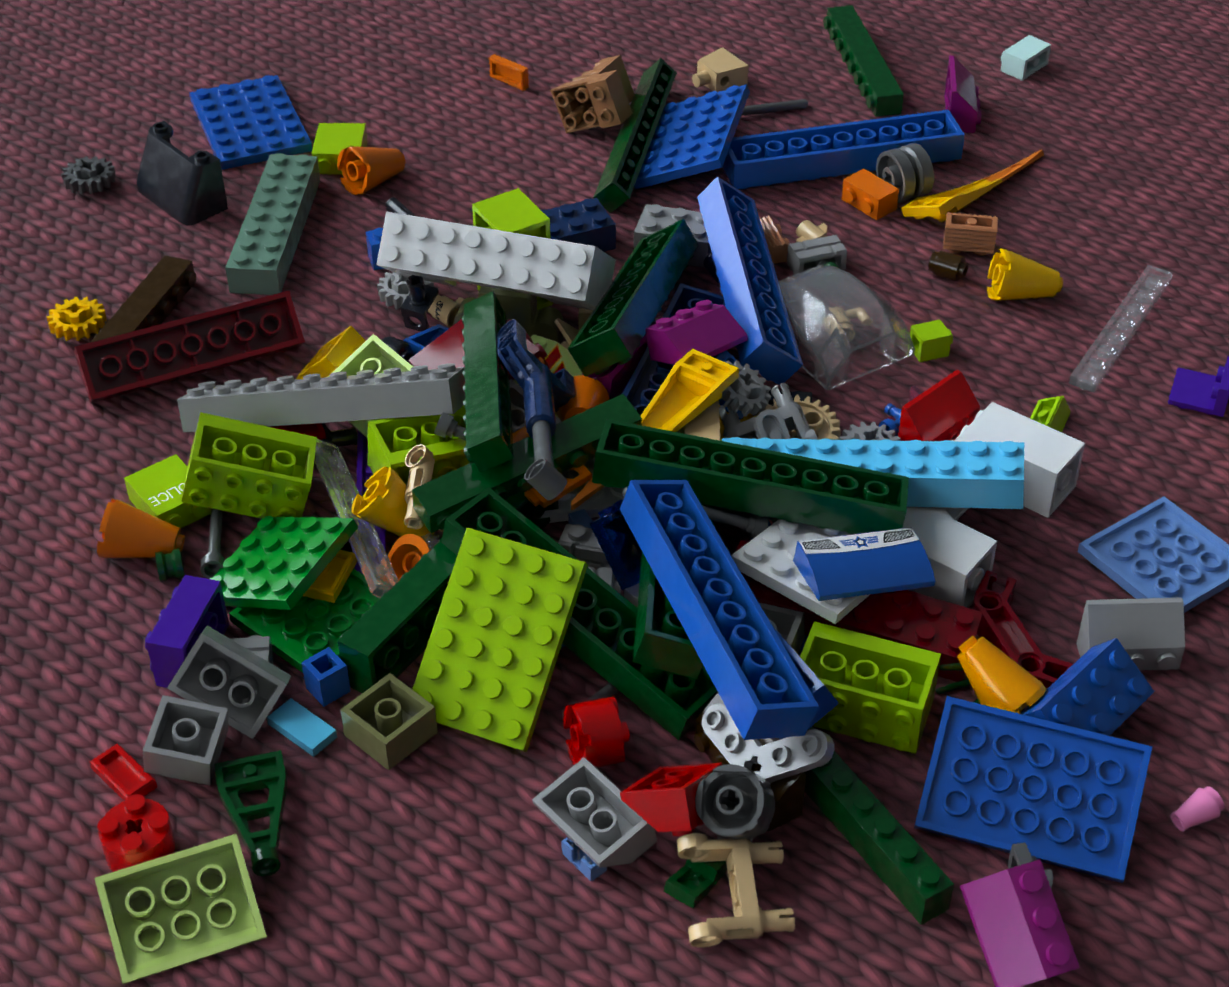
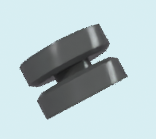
(908, 170)

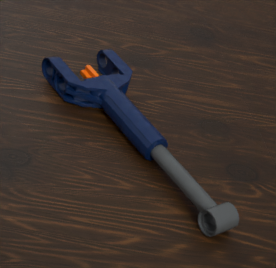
(542, 398)

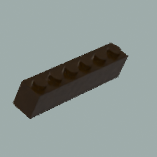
(152, 298)

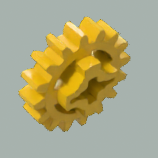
(76, 318)

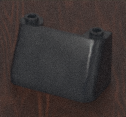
(179, 184)

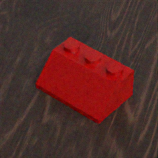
(939, 411)
(668, 797)

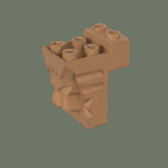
(596, 97)

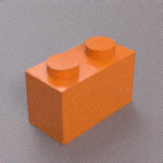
(870, 194)

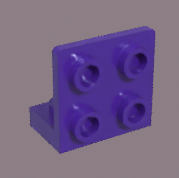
(1201, 390)

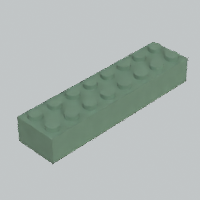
(273, 225)

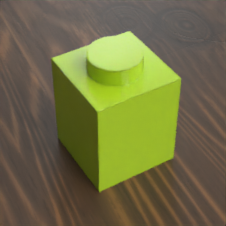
(931, 340)

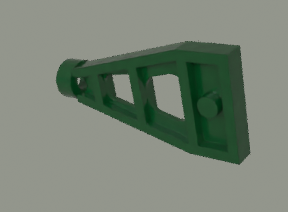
(250, 775)

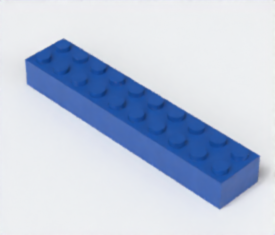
(838, 148)
(749, 281)
(718, 611)

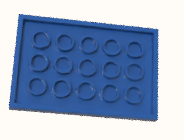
(249, 121)
(693, 136)
(1036, 782)

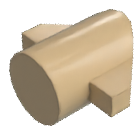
(808, 231)

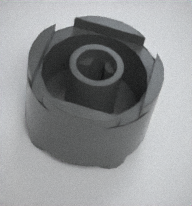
(727, 785)

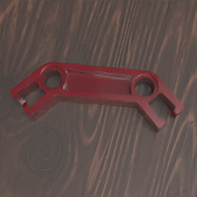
(1007, 633)

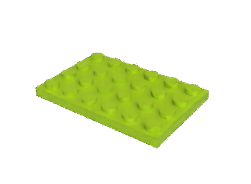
(498, 637)

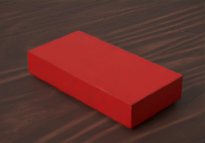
(122, 773)

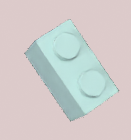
(1025, 57)

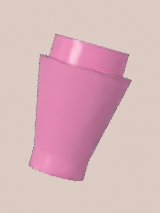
(1198, 808)

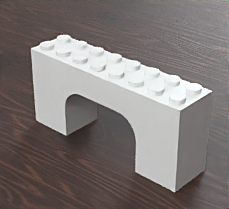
(495, 259)
(963, 554)

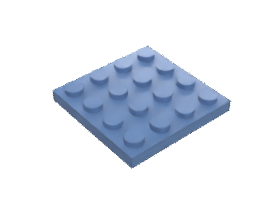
(1161, 555)

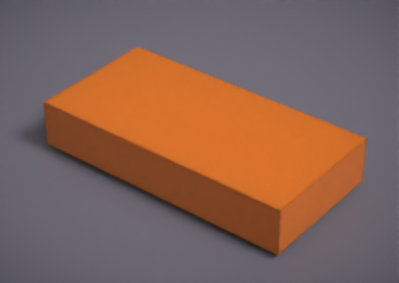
(509, 72)

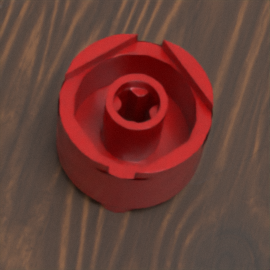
(596, 732)
(135, 832)

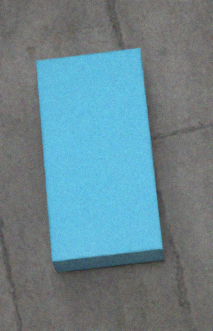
(302, 727)

